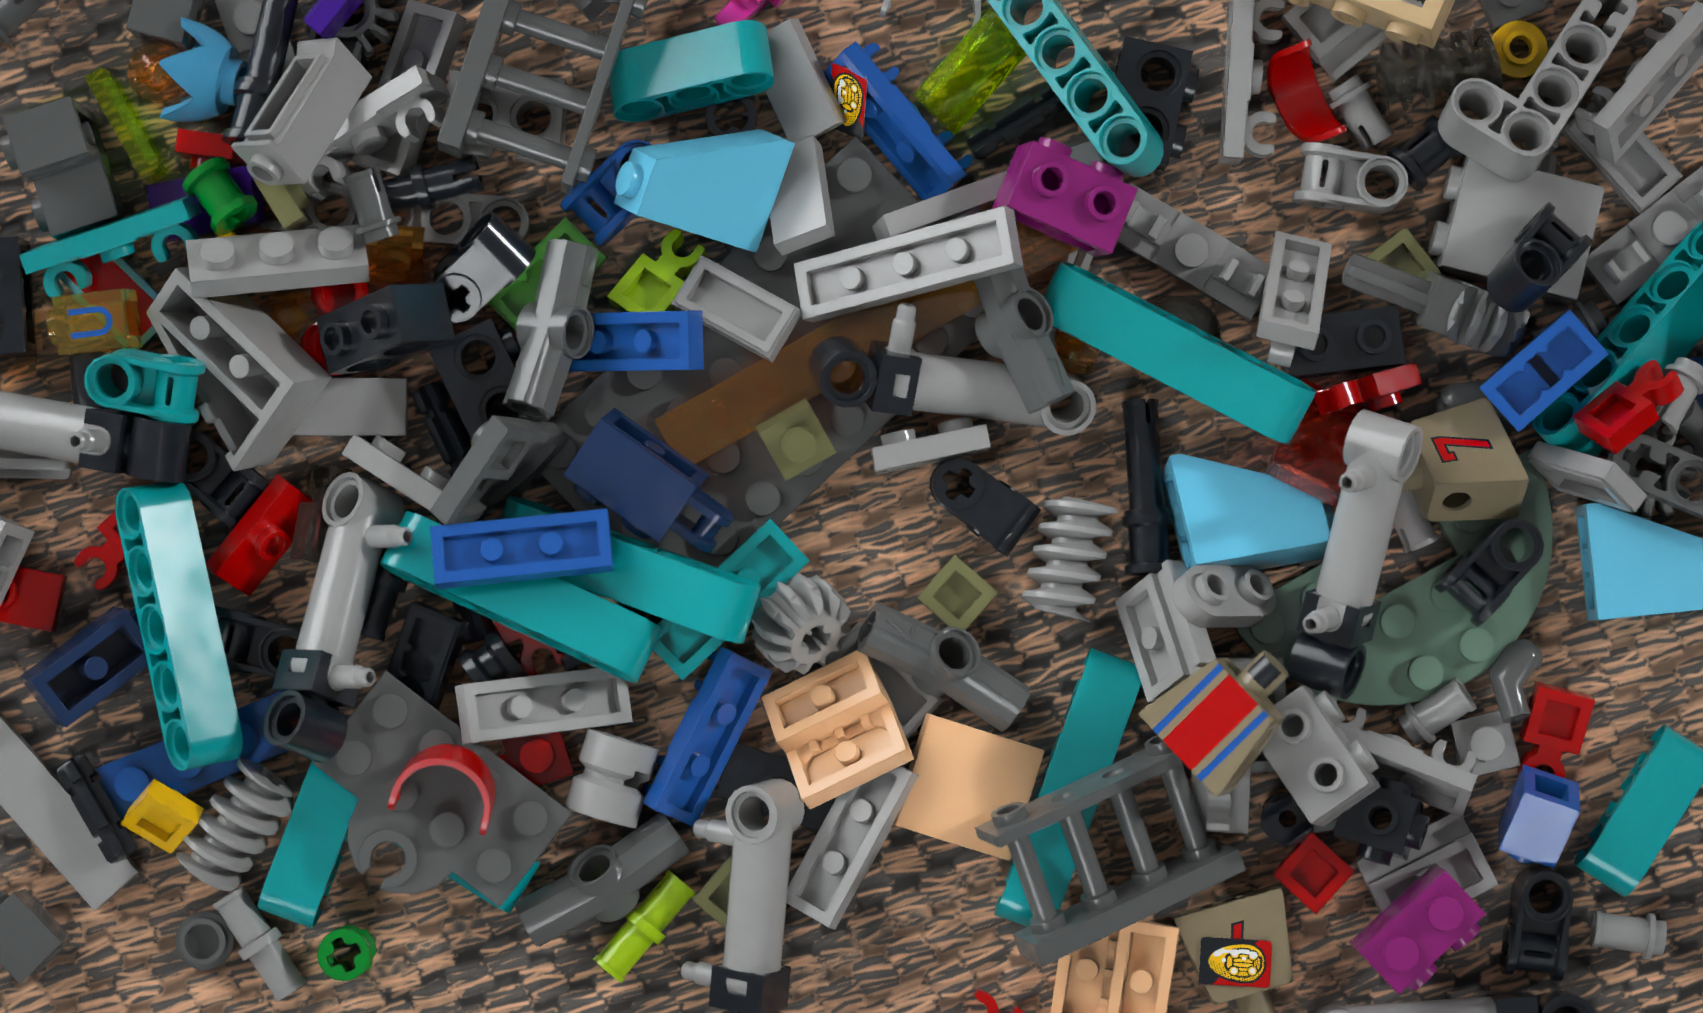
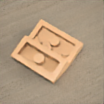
(837, 728)
(964, 780)
(1119, 972)

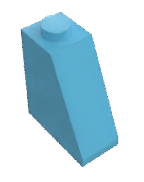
(708, 184)
(1242, 516)
(1636, 565)

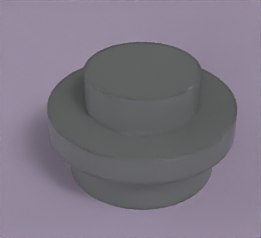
(204, 940)

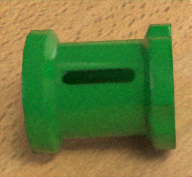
(220, 195)
(343, 971)

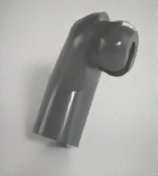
(1510, 674)

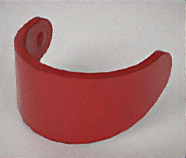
(1299, 96)
(458, 758)

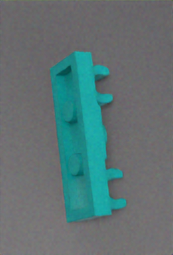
(111, 242)
(762, 558)

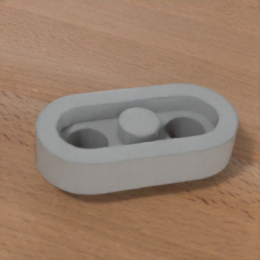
(1223, 596)

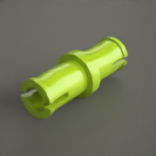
(644, 926)

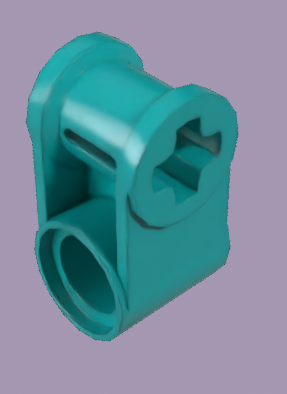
(157, 384)

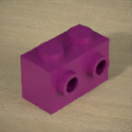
(1065, 197)
(1419, 929)

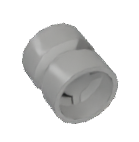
(611, 778)

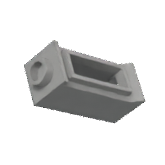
(303, 113)

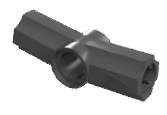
(553, 329)
(1017, 329)
(917, 651)
(602, 881)

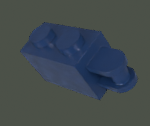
(645, 483)
(88, 666)

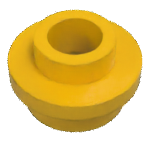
(1534, 38)

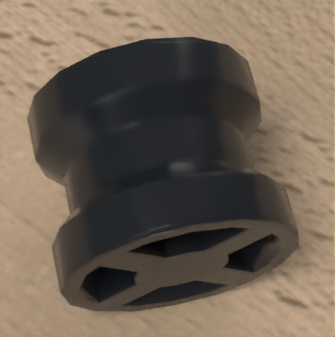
(492, 660)

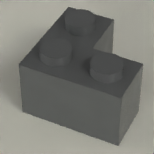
(69, 166)

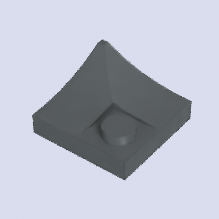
(500, 462)

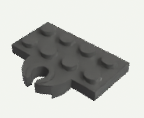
(438, 805)

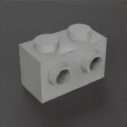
(1317, 759)

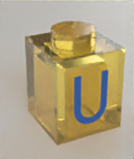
(95, 322)

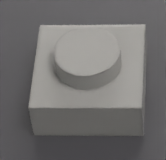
(1486, 737)

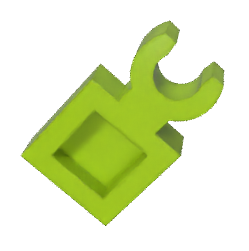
(652, 283)

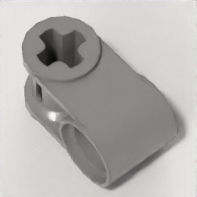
(1345, 179)

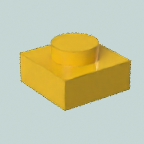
(162, 816)

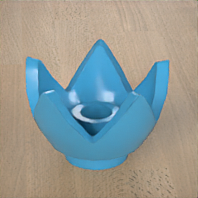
(205, 74)

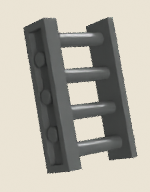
(486, 70)
(1102, 906)

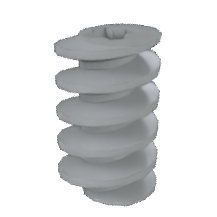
(1068, 557)
(239, 828)

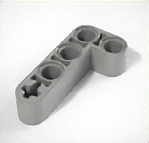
(1528, 117)

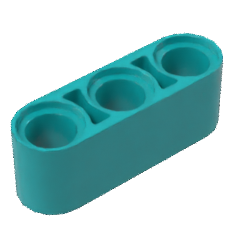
(691, 71)
(1645, 814)
(309, 850)

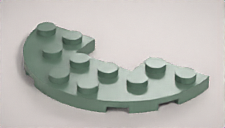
(1421, 633)

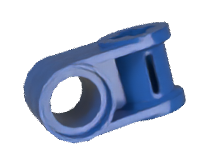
(603, 191)

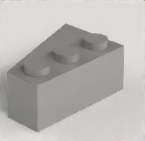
(254, 376)

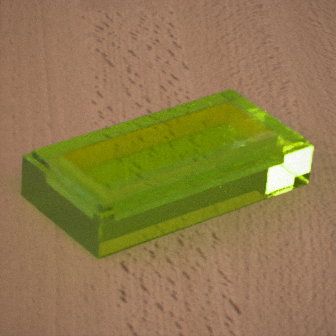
(970, 72)
(127, 125)

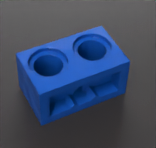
(1543, 370)

